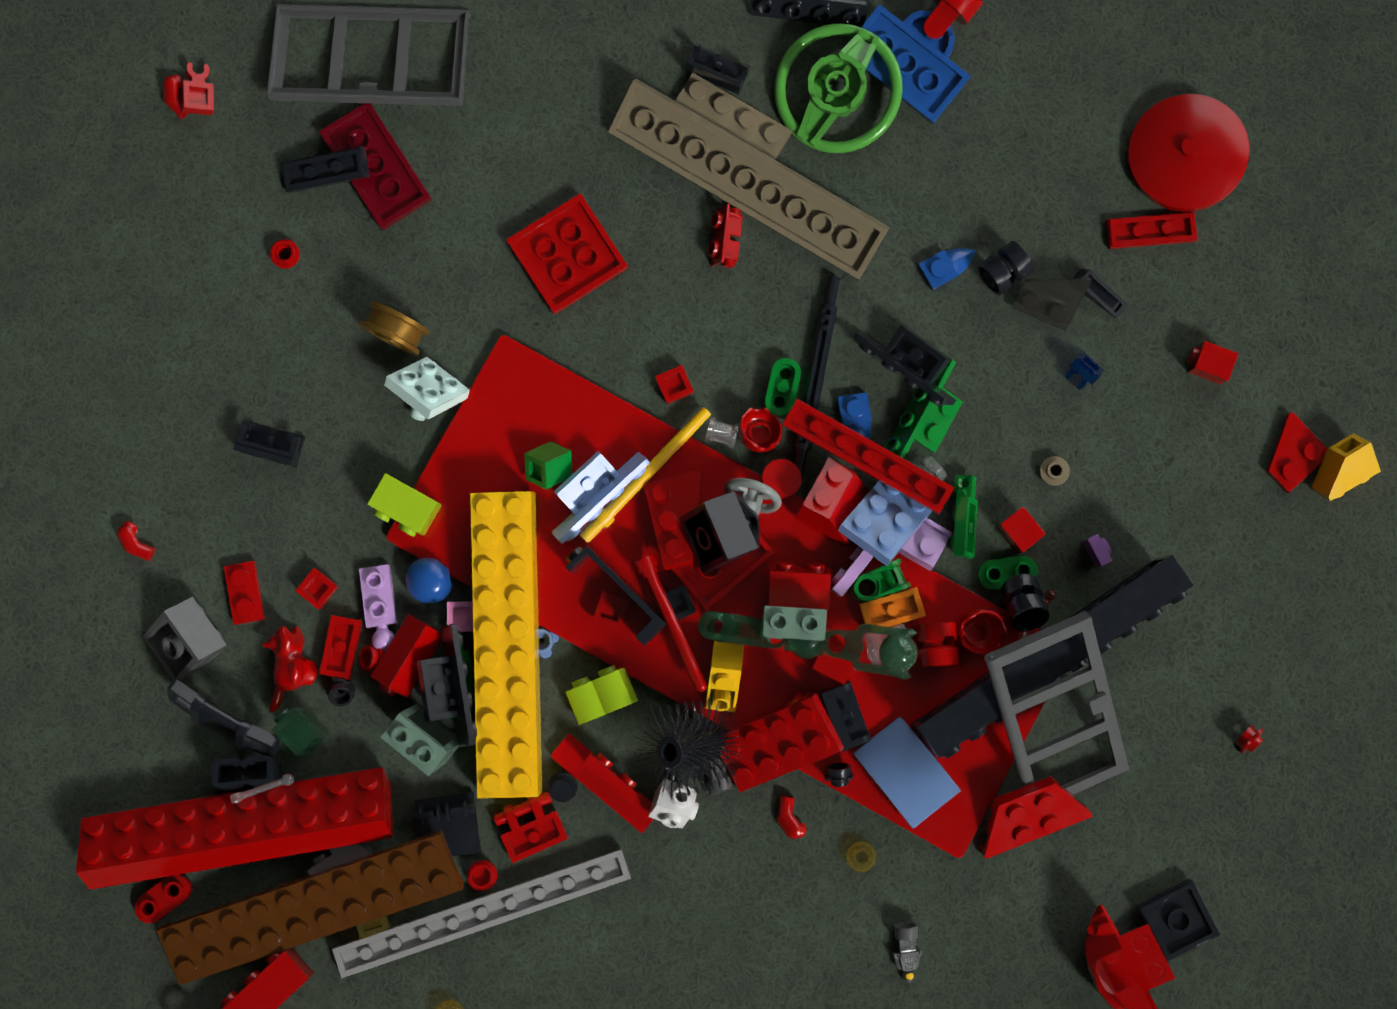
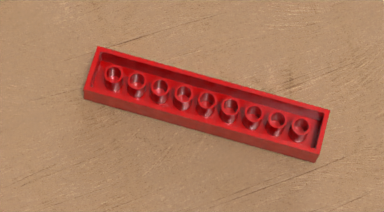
(220, 833)

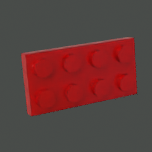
(781, 742)

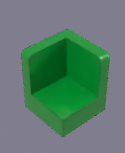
(548, 465)

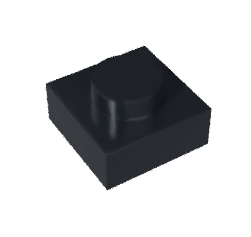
(681, 602)

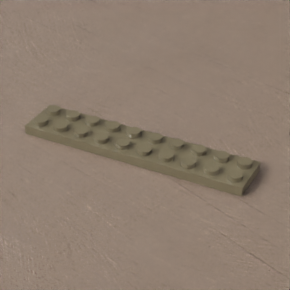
(748, 179)

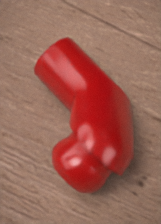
(171, 87)
(130, 543)

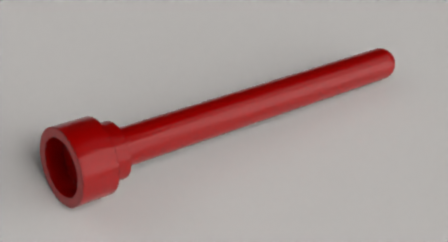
(648, 569)

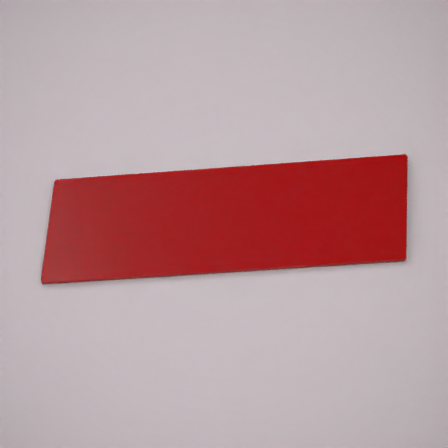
(532, 401)

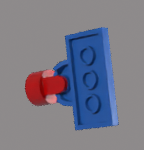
(923, 53)

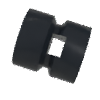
(1003, 269)
(1024, 602)

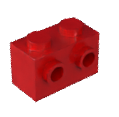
(800, 586)

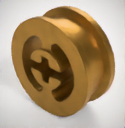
(394, 328)

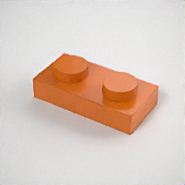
(893, 609)

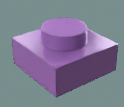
(1098, 550)

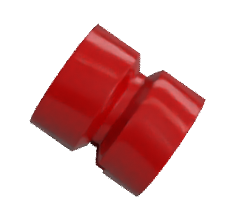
(937, 644)

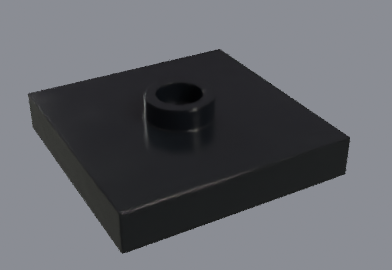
(1178, 919)

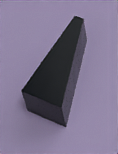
(1101, 293)

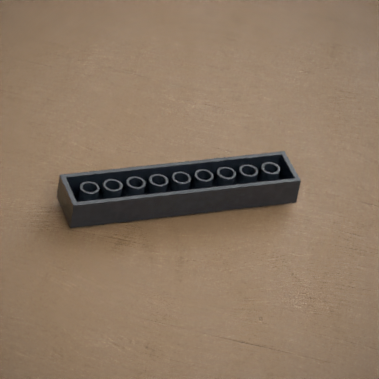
(1112, 616)

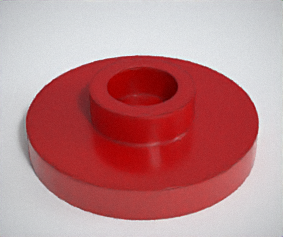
(782, 477)

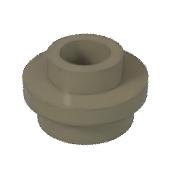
(1045, 472)

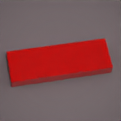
(1151, 230)

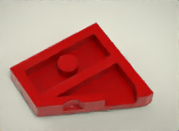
(1295, 454)

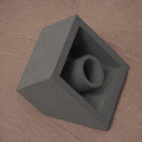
(184, 639)

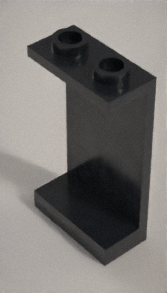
(581, 556)

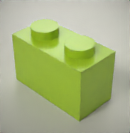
(404, 505)

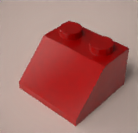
(832, 500)

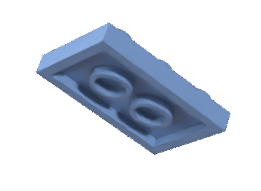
(884, 522)

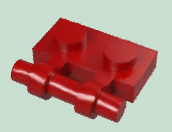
(534, 835)

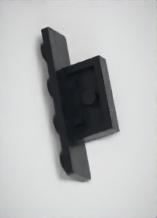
(813, 11)
(913, 358)
(445, 687)

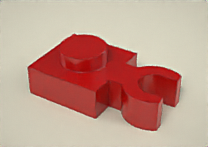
(196, 94)

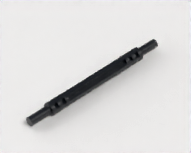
(818, 363)

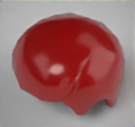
(758, 438)
(981, 631)

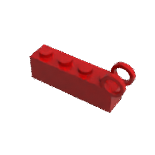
(273, 985)

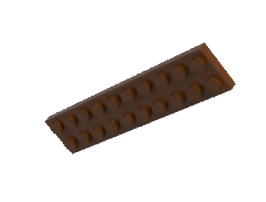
(310, 907)

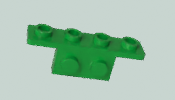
(924, 420)

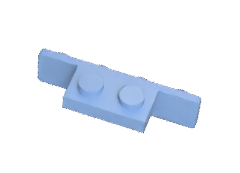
(592, 488)

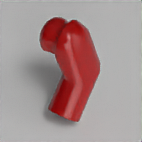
(786, 819)

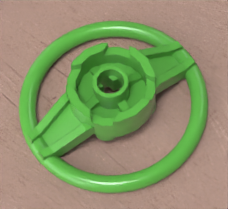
(827, 104)

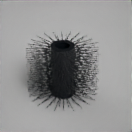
(692, 747)

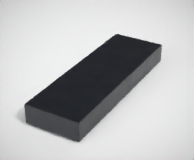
(325, 169)

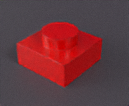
(674, 384)
(317, 588)
(611, 610)

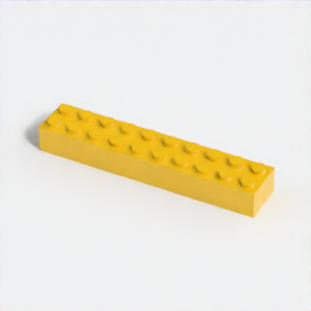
(506, 644)

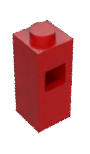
(398, 665)

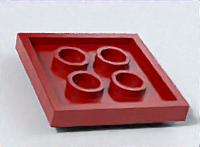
(567, 254)

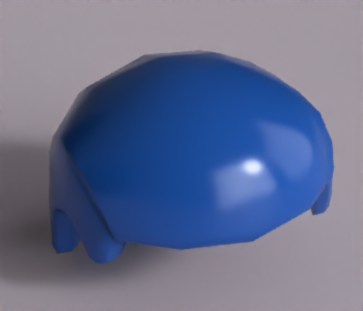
(428, 580)

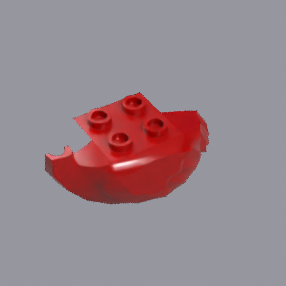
(1125, 964)

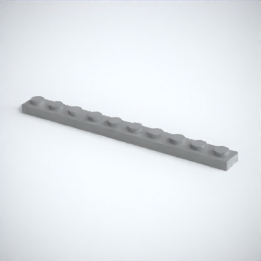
(482, 913)

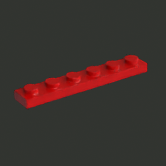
(868, 456)

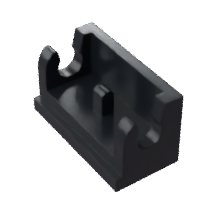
(717, 69)
(269, 443)
(845, 715)

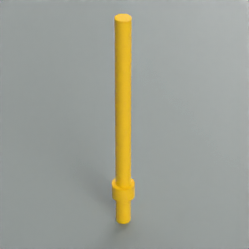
(606, 516)

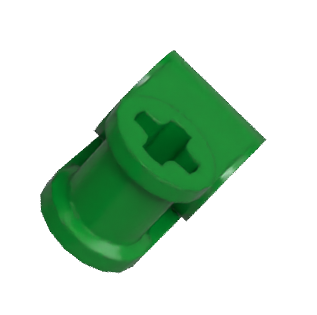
(884, 581)

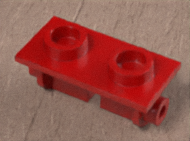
(726, 223)

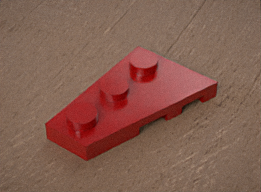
(667, 502)

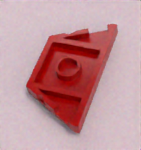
(1031, 815)

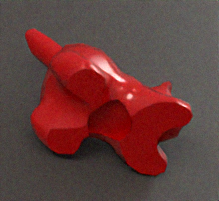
(290, 667)

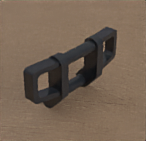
(202, 710)

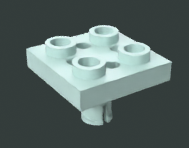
(429, 393)

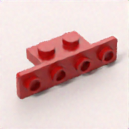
(599, 777)

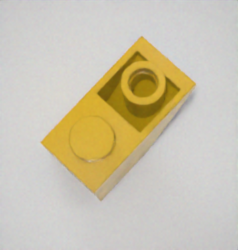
(1345, 466)
(725, 676)

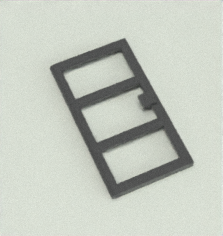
(367, 91)
(1098, 703)

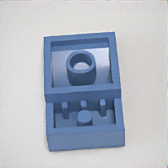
(906, 772)

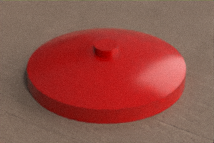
(1188, 152)

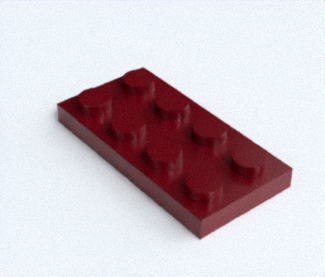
(393, 185)

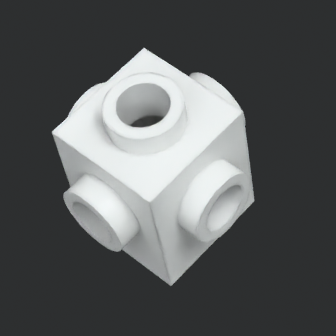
(673, 810)

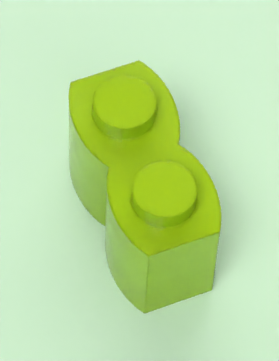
(601, 695)

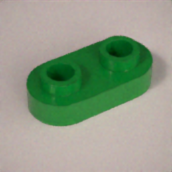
(782, 387)
(1006, 569)

